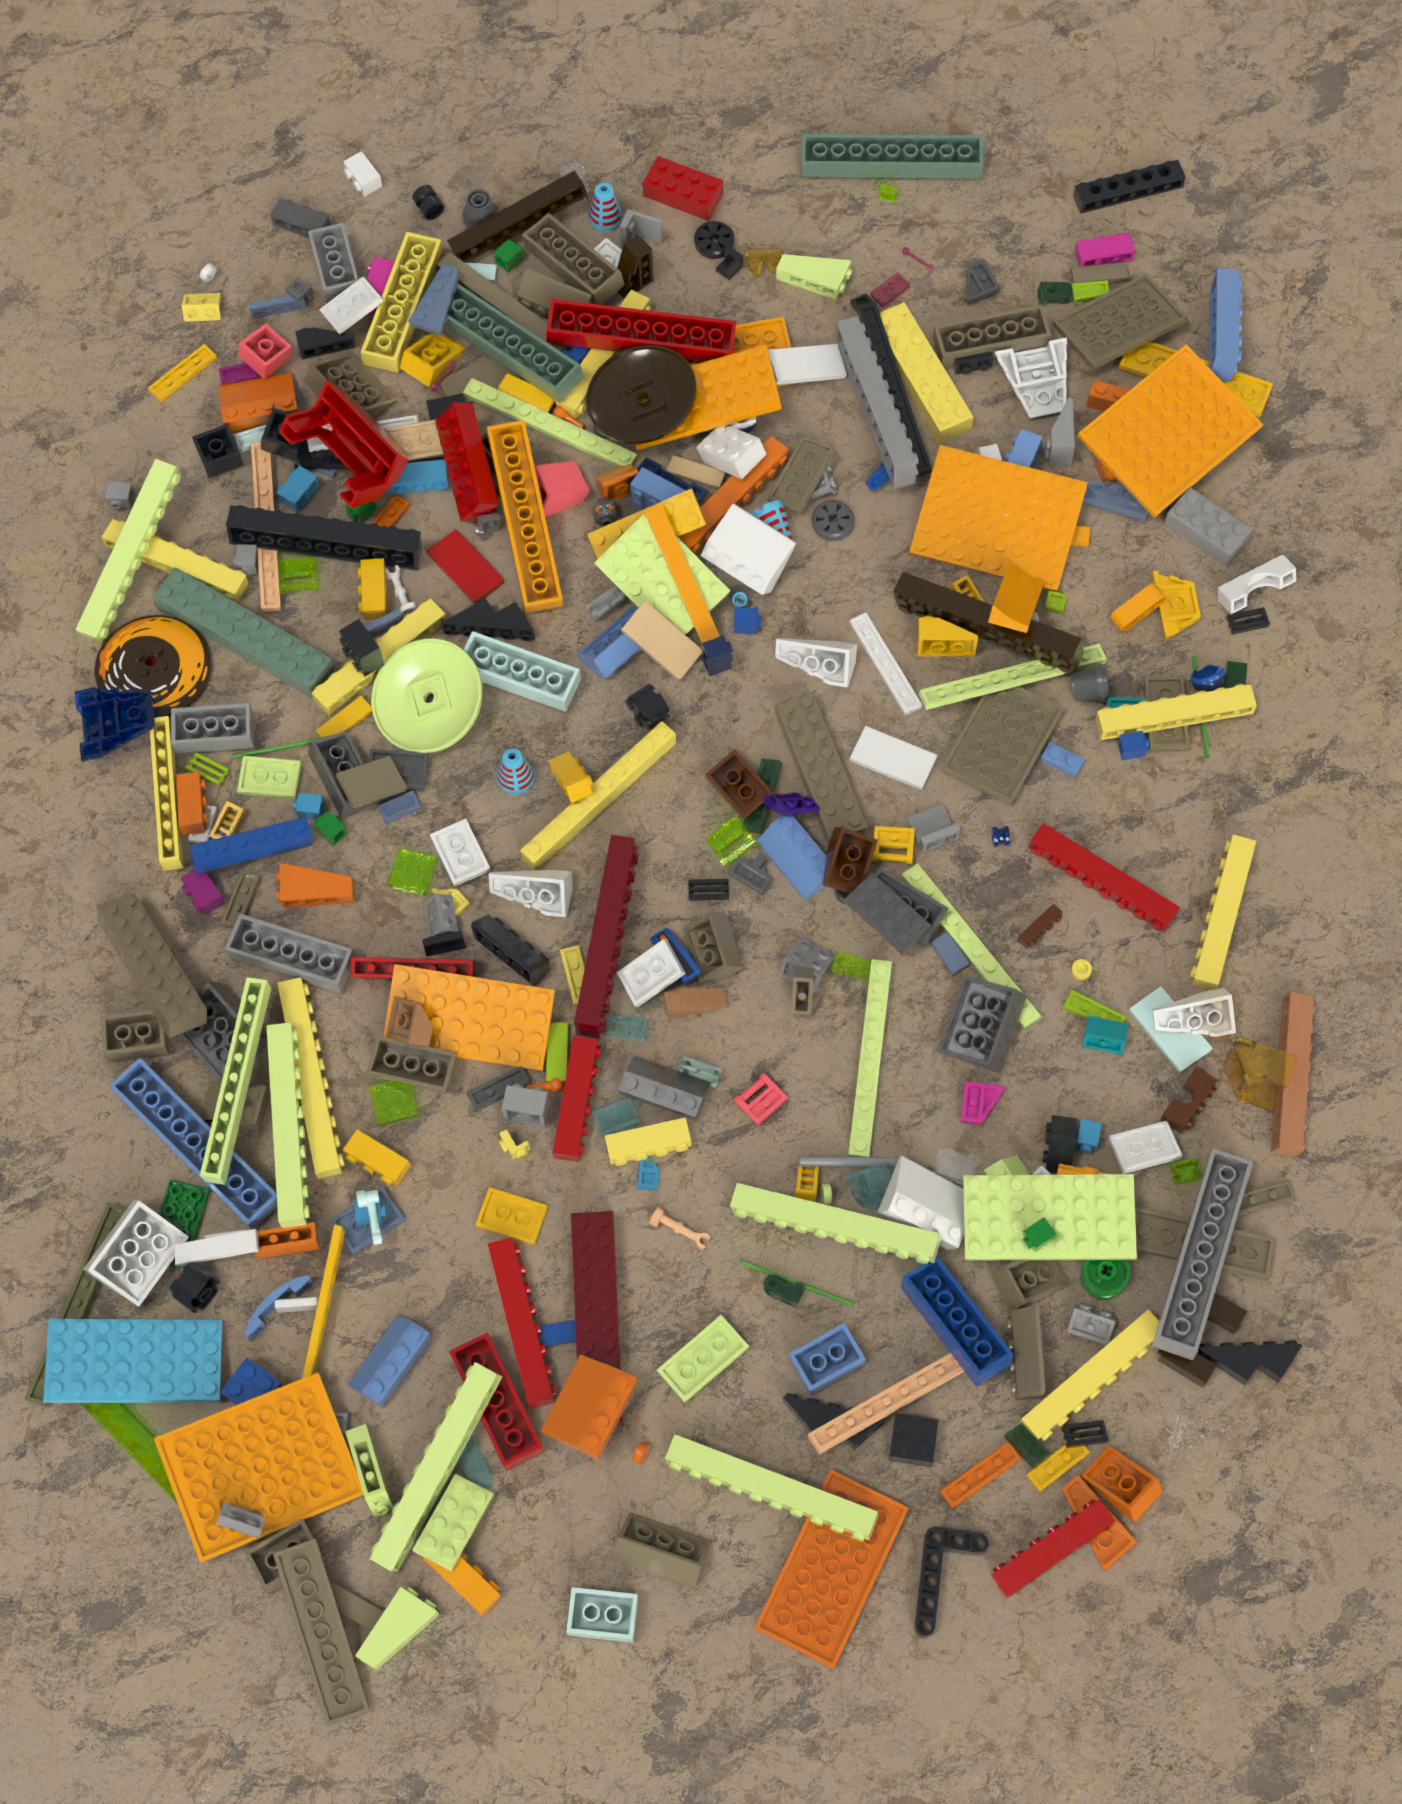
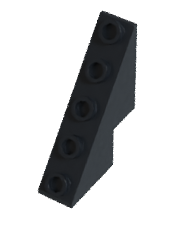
(482, 619)
(1244, 1359)
(814, 1415)

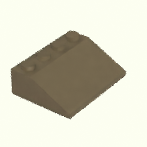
(354, 379)

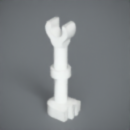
(400, 592)

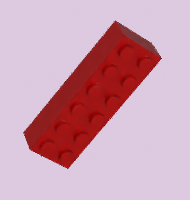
(466, 461)
(504, 1415)

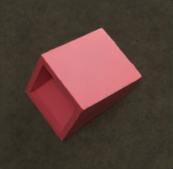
(560, 486)

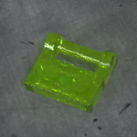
(298, 569)
(728, 835)

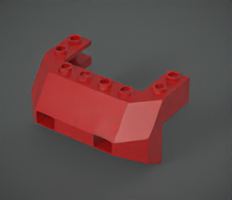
(353, 439)

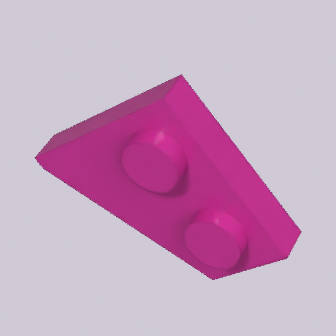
(979, 1101)

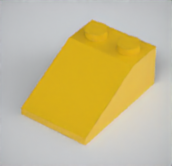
(430, 357)
(943, 638)

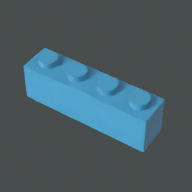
(421, 477)

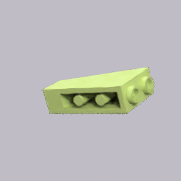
(815, 274)
(369, 1470)
(396, 1627)

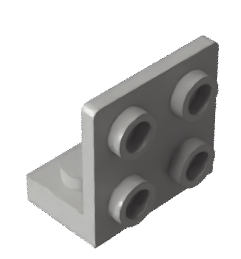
(645, 226)
(933, 828)
(806, 955)

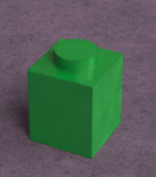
(508, 255)
(362, 512)
(330, 828)
(1038, 1235)

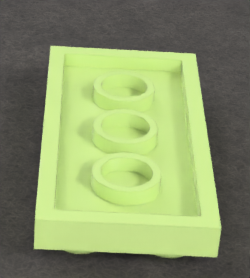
(702, 1359)
(453, 1522)

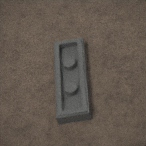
(495, 1089)

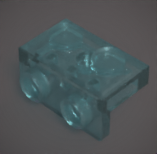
(615, 1116)

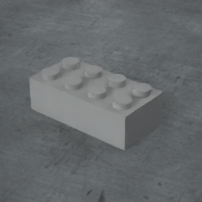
(333, 259)
(1208, 526)
(212, 728)

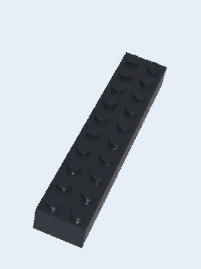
(323, 537)

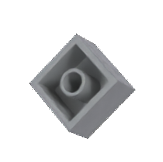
(526, 1105)

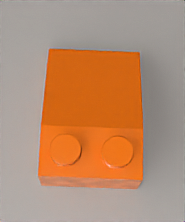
(1122, 1483)

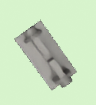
(605, 603)

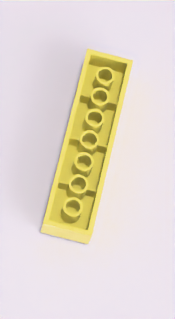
(406, 285)
(925, 375)

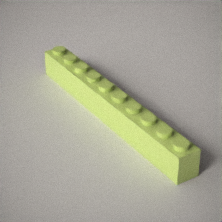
(128, 551)
(235, 1081)
(287, 1125)
(835, 1223)
(435, 1467)
(771, 1487)

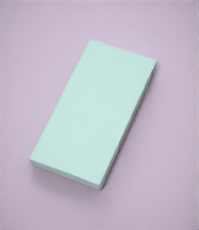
(1180, 1048)

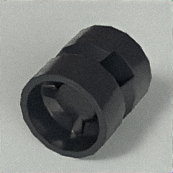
(428, 202)

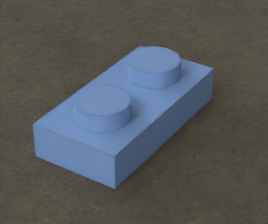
(1062, 759)

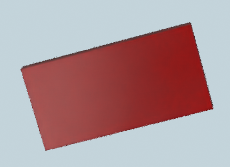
(465, 566)

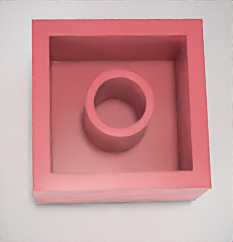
(265, 351)

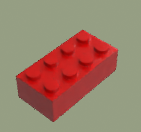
(683, 188)

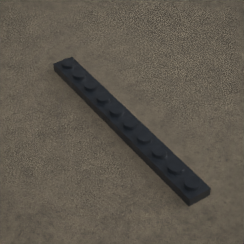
(880, 344)

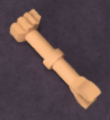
(678, 1227)

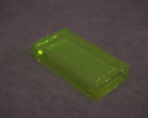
(851, 966)

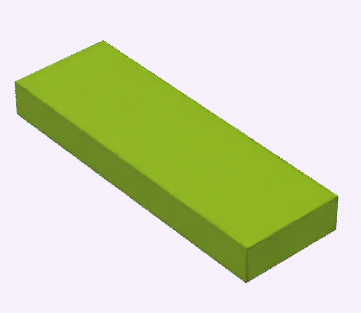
(1084, 1007)
(557, 1052)

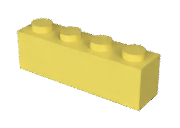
(648, 1141)

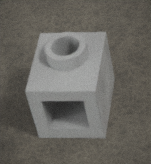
(119, 495)
(246, 559)

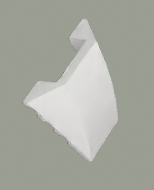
(1038, 377)

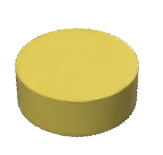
(1081, 969)

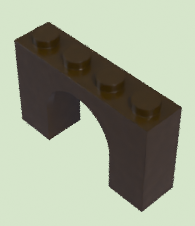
(1200, 1369)

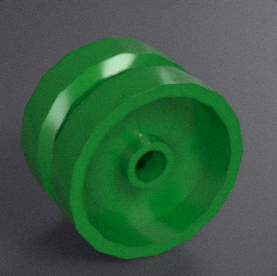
(1103, 1286)

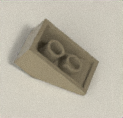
(253, 1109)
(1029, 1281)

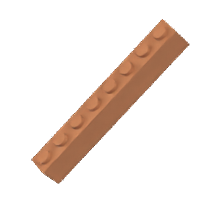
(1292, 1101)

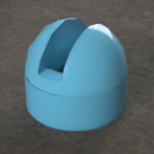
(742, 596)

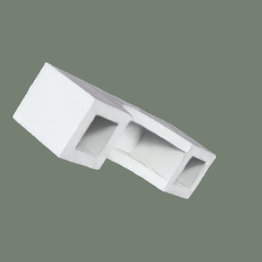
(1275, 573)

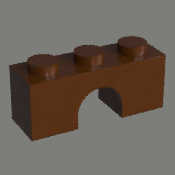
(1199, 1086)

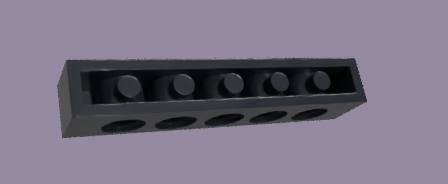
(1129, 186)

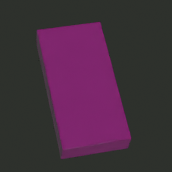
(237, 373)

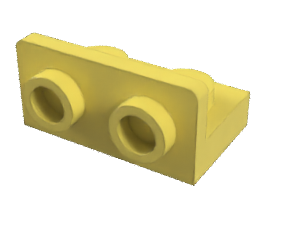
(201, 307)

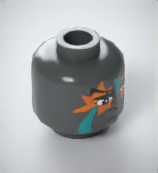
(605, 511)

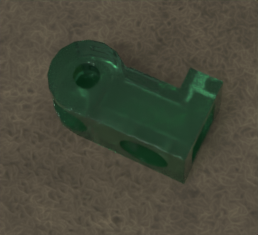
(1055, 293)
(783, 1291)

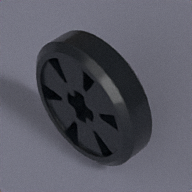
(718, 231)

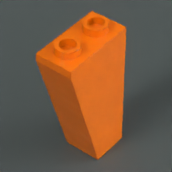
(312, 887)

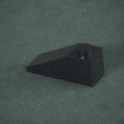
(318, 342)

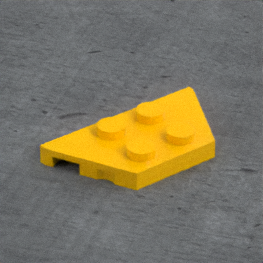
(1180, 606)

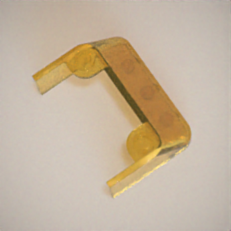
(1255, 1071)

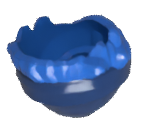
(1208, 678)

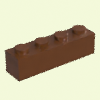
(1039, 926)

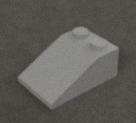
(1061, 443)

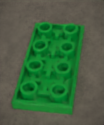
(184, 1208)

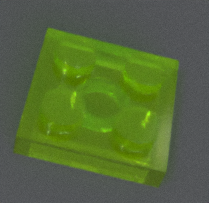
(412, 872)
(393, 1102)

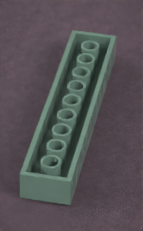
(892, 156)
(512, 345)
(243, 632)

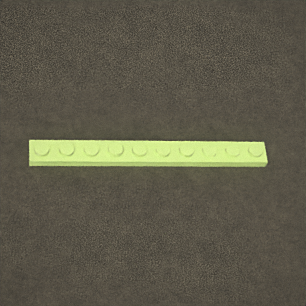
(548, 424)
(1002, 679)
(968, 942)
(870, 1058)

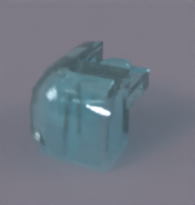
(869, 1185)

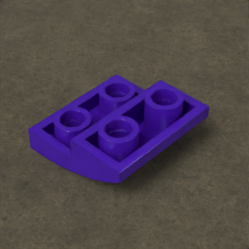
(790, 803)

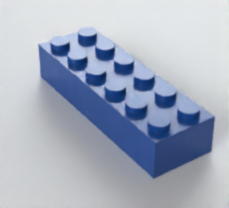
(957, 1321)

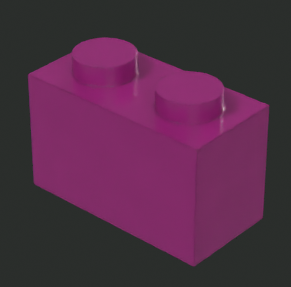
(203, 892)

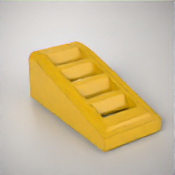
(969, 587)
(221, 820)
(806, 1191)

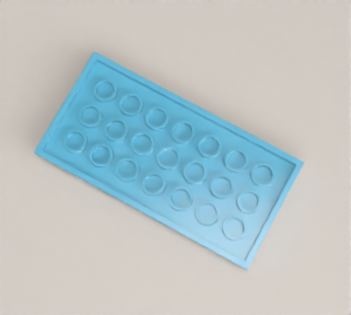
(133, 1361)

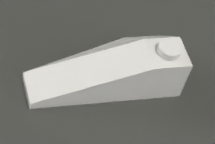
(824, 659)
(540, 889)
(1202, 1013)

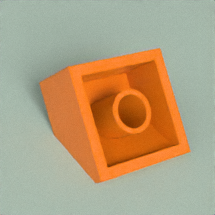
(616, 483)

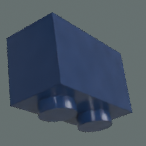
(717, 655)

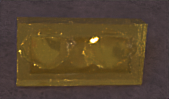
(755, 259)

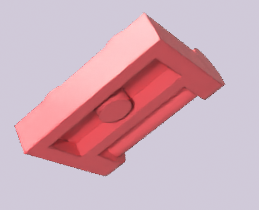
(765, 1103)

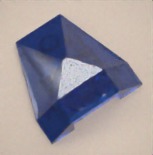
(112, 719)

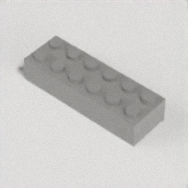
(289, 953)

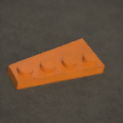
(1110, 1543)

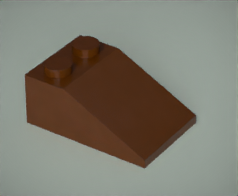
(738, 784)
(848, 859)

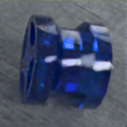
(1000, 836)

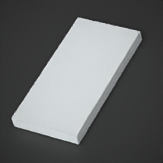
(807, 364)
(893, 758)

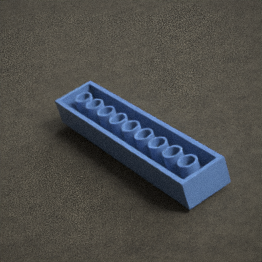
(188, 1137)

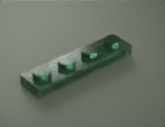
(769, 773)

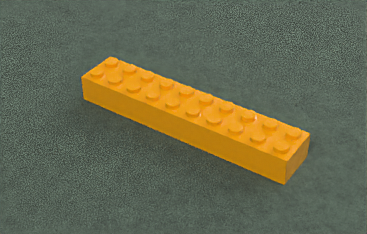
(524, 516)

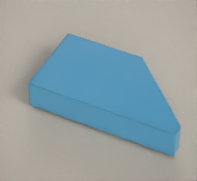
(648, 1175)

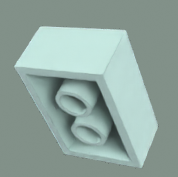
(602, 1614)

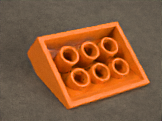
(251, 401)
(589, 1406)

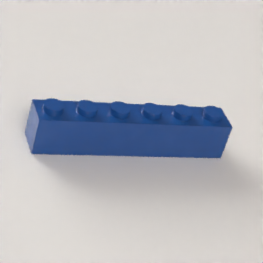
(250, 845)

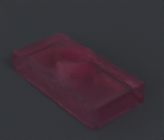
(890, 290)

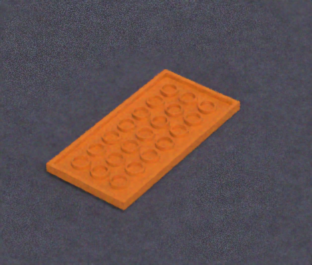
(829, 1577)

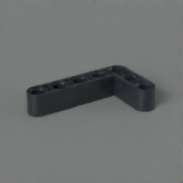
(935, 1571)

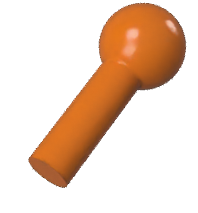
(561, 413)
(554, 1085)

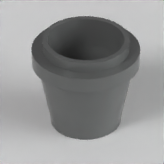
(478, 207)
(1091, 683)

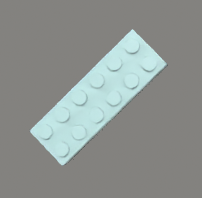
(523, 671)

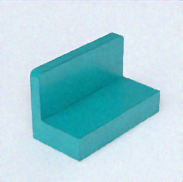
(1105, 1035)

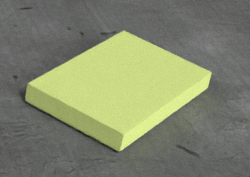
(269, 777)

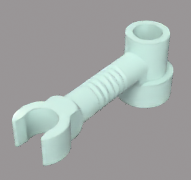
(368, 1200)

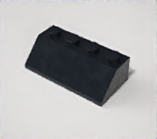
(510, 949)

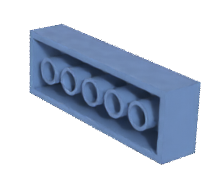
(1225, 324)

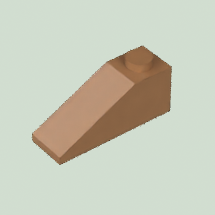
(694, 1001)

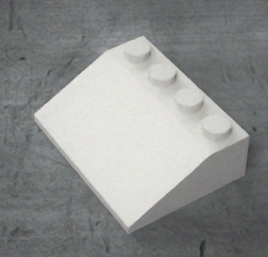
(748, 549)
(925, 1202)
(135, 1253)

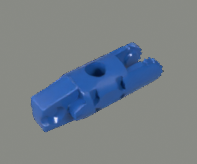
(877, 478)

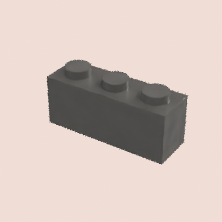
(297, 218)

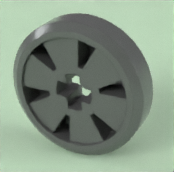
(832, 509)

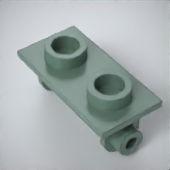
(701, 1070)

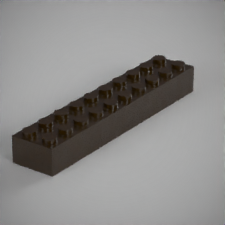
(1040, 641)

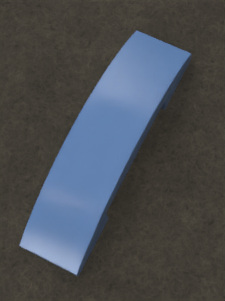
(255, 1324)

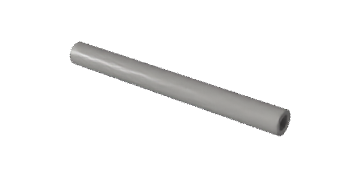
(841, 1161)

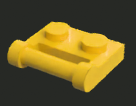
(894, 839)

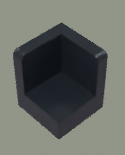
(731, 264)

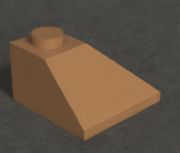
(409, 1023)

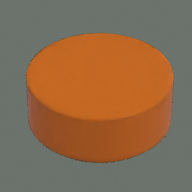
(641, 1453)

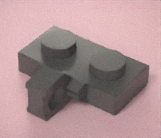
(751, 873)

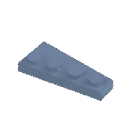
(1114, 499)

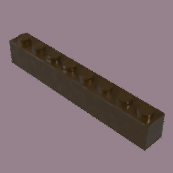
(517, 217)

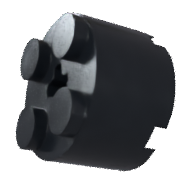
(648, 707)
(194, 1287)

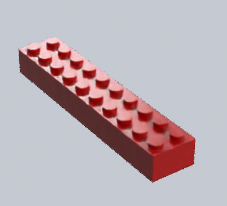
(624, 328)

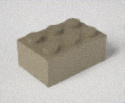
(133, 1036)
(262, 1556)

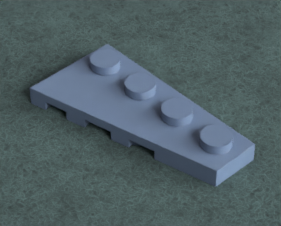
(434, 305)

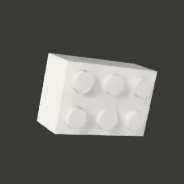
(731, 451)

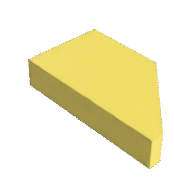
(459, 900)

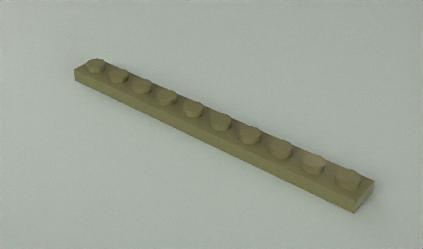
(79, 1295)

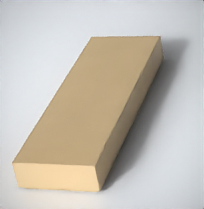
(696, 472)

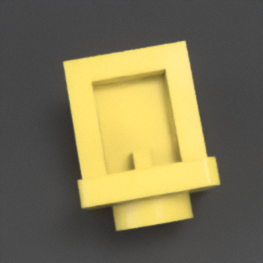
(508, 1144)

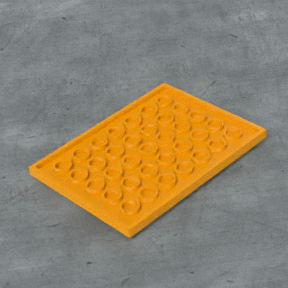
(1170, 430)
(997, 512)
(264, 1456)

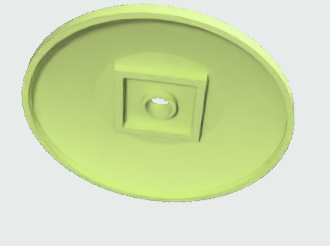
(408, 679)

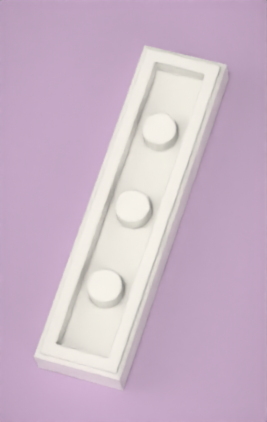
(216, 1247)

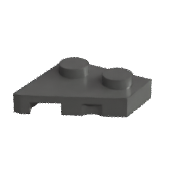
(980, 282)

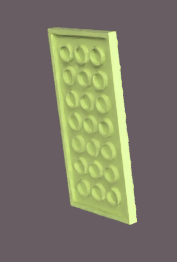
(1086, 1211)

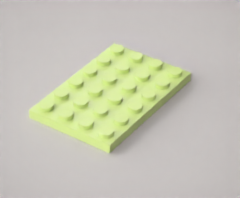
(642, 574)

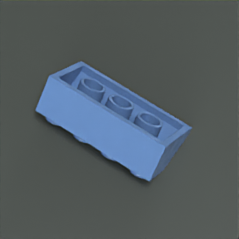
(609, 648)
(795, 855)
(390, 1360)

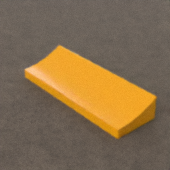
(1016, 599)

